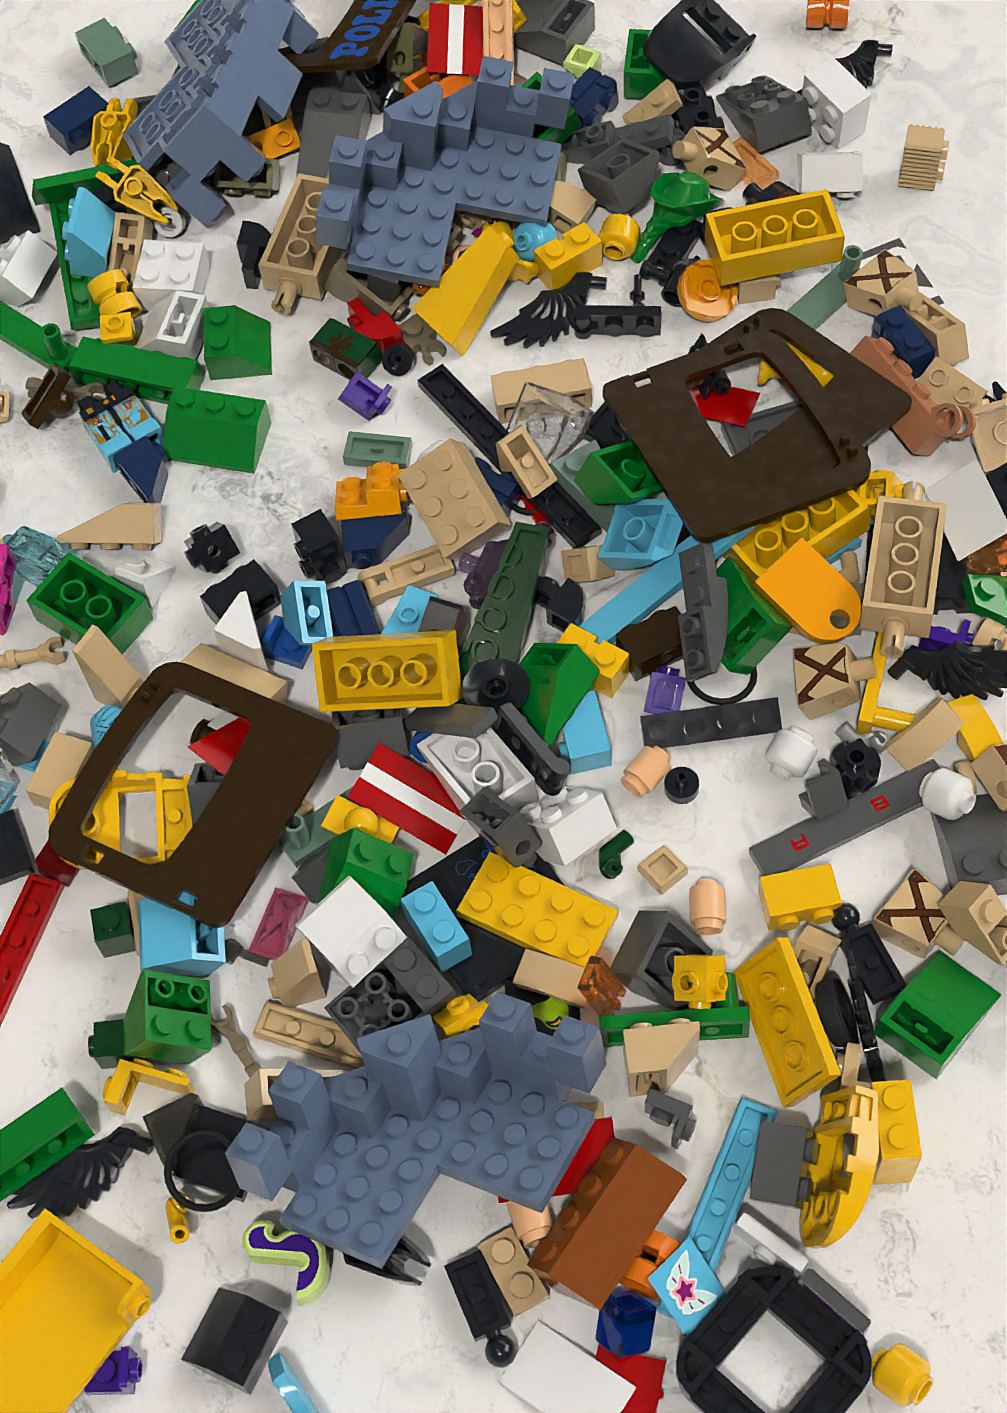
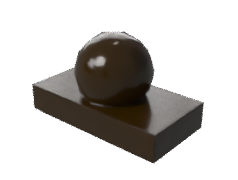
(50, 397)

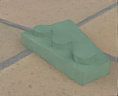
(566, 470)

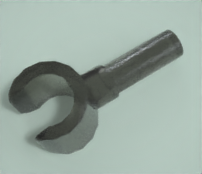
(234, 949)

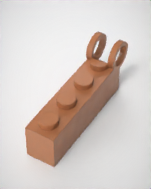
(926, 423)

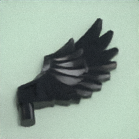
(862, 61)
(549, 312)
(957, 668)
(863, 1018)
(80, 1174)

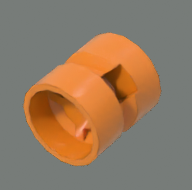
(827, 12)
(658, 1248)

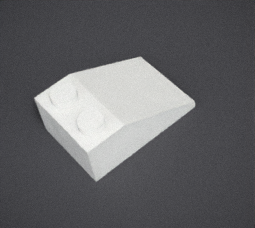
(473, 763)

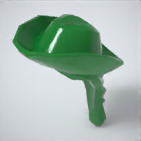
(678, 202)

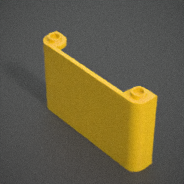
(60, 1315)

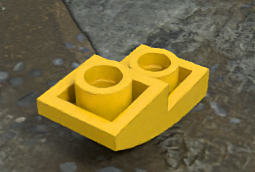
(978, 730)

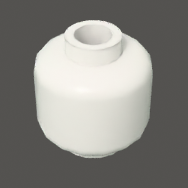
(791, 753)
(947, 793)

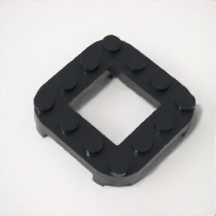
(803, 1315)

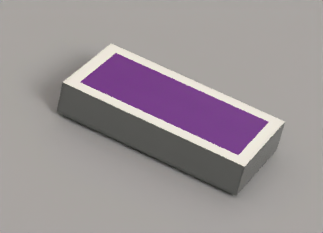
(835, 1301)

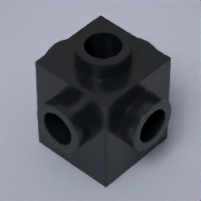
(220, 543)
(857, 766)

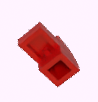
(378, 328)

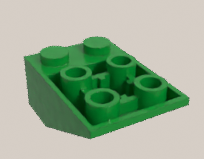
(752, 621)
(558, 681)
(936, 1014)

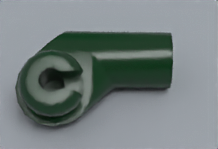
(610, 854)

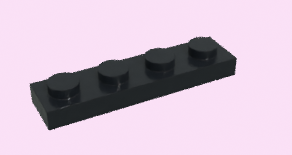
(711, 723)

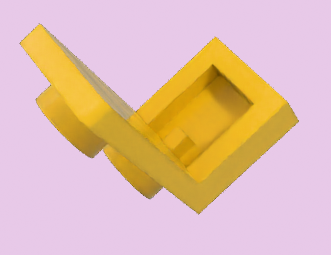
(121, 1087)

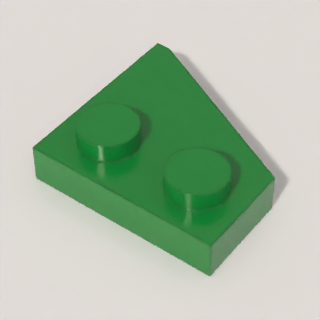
(987, 596)

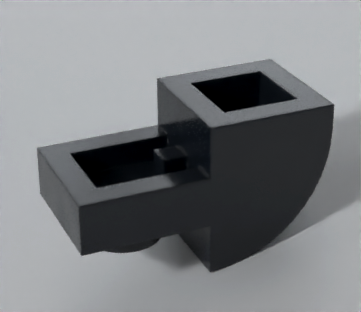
(251, 246)
(561, 603)

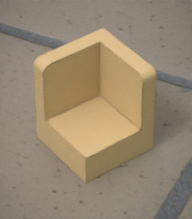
(583, 565)

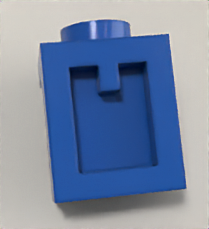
(282, 646)

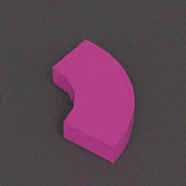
(7, 571)

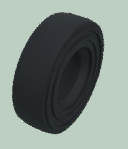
(836, 1012)

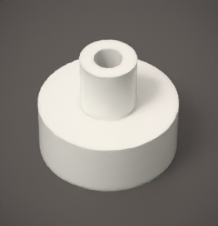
(176, 220)

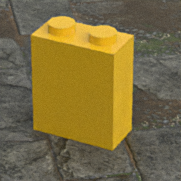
(898, 1133)

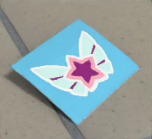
(687, 1287)

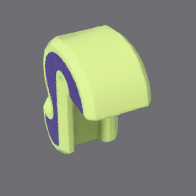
(289, 1248)

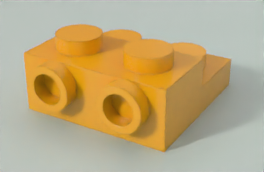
(371, 497)

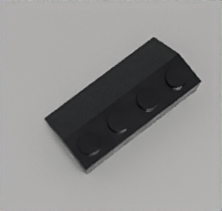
(15, 207)

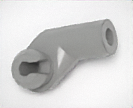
(849, 734)

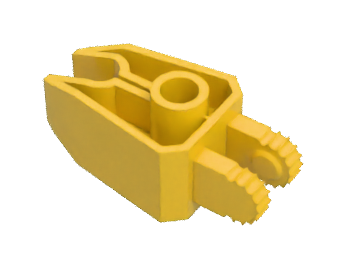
(108, 131)
(137, 191)

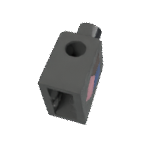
(512, 838)

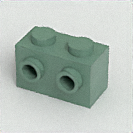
(107, 51)

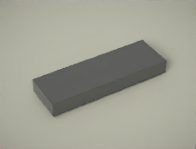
(451, 720)

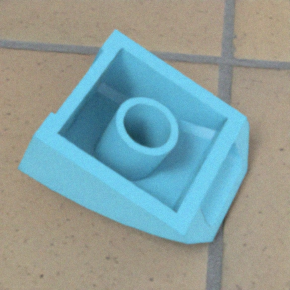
(640, 534)

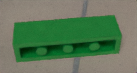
(147, 373)
(39, 1140)

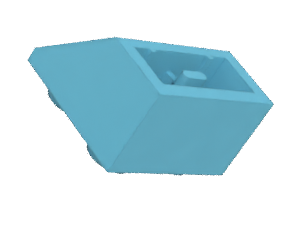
(88, 234)
(176, 942)

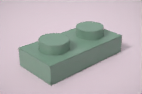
(370, 448)

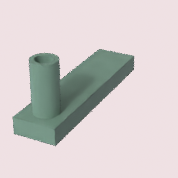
(829, 293)
(305, 837)

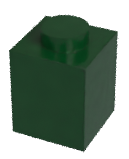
(113, 929)
(108, 1044)

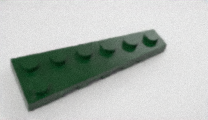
(507, 607)

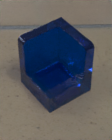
(626, 1324)

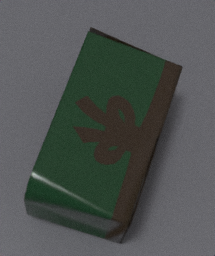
(344, 350)

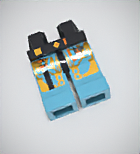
(114, 416)

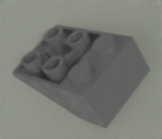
(554, 27)
(766, 112)
(392, 993)

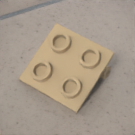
(950, 386)

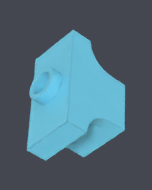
(408, 612)

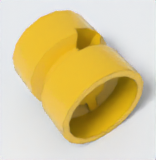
(112, 293)

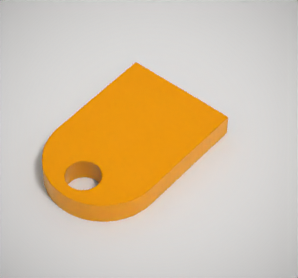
(809, 592)

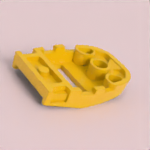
(103, 825)
(834, 1200)

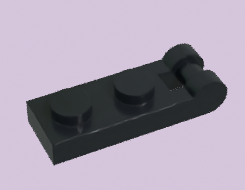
(672, 247)
(616, 320)
(531, 750)

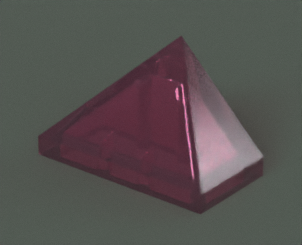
(278, 924)

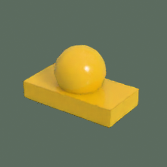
(347, 815)

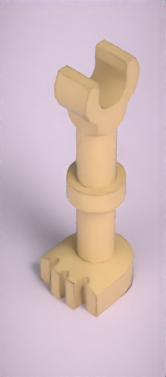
(43, 653)

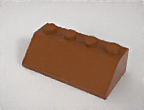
(606, 1223)

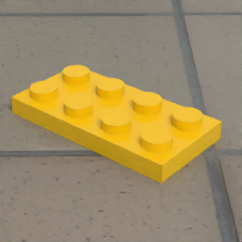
(536, 912)
(786, 1022)

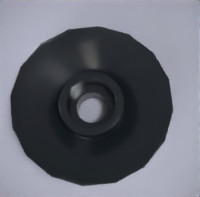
(493, 677)

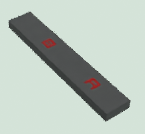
(863, 815)

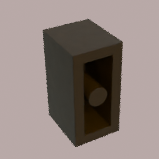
(652, 642)

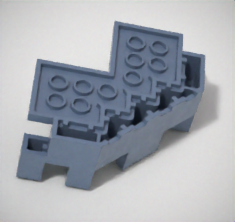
(226, 68)
(441, 156)
(380, 1135)

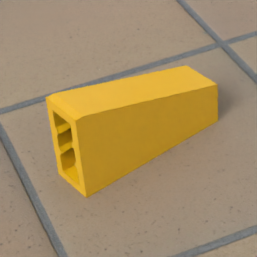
(468, 289)

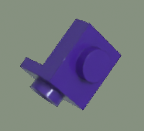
(365, 396)

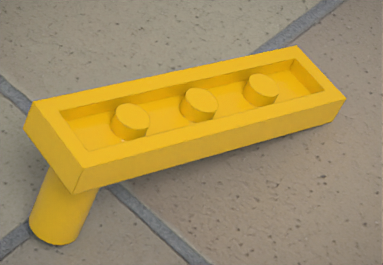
(878, 716)

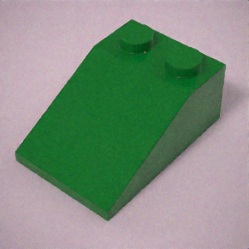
(372, 863)

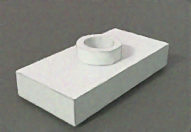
(769, 1247)

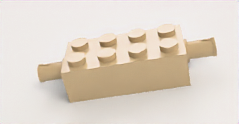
(292, 258)
(903, 568)

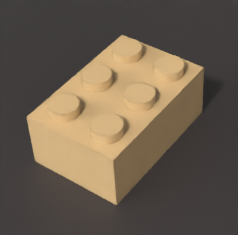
(454, 499)

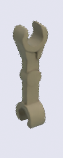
(77, 392)
(228, 1029)

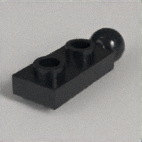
(873, 963)
(482, 1307)

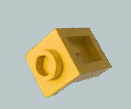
(118, 329)

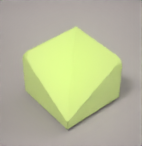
(581, 59)

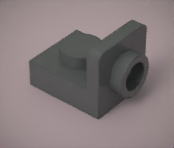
(667, 1111)

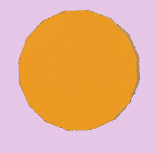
(702, 294)

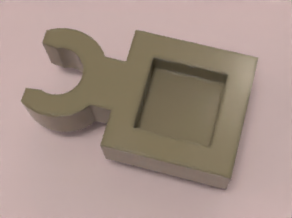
(421, 338)

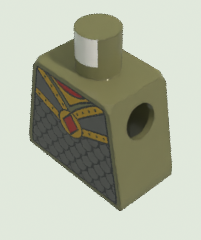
(407, 52)

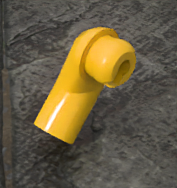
(177, 1220)

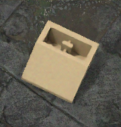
(658, 1054)

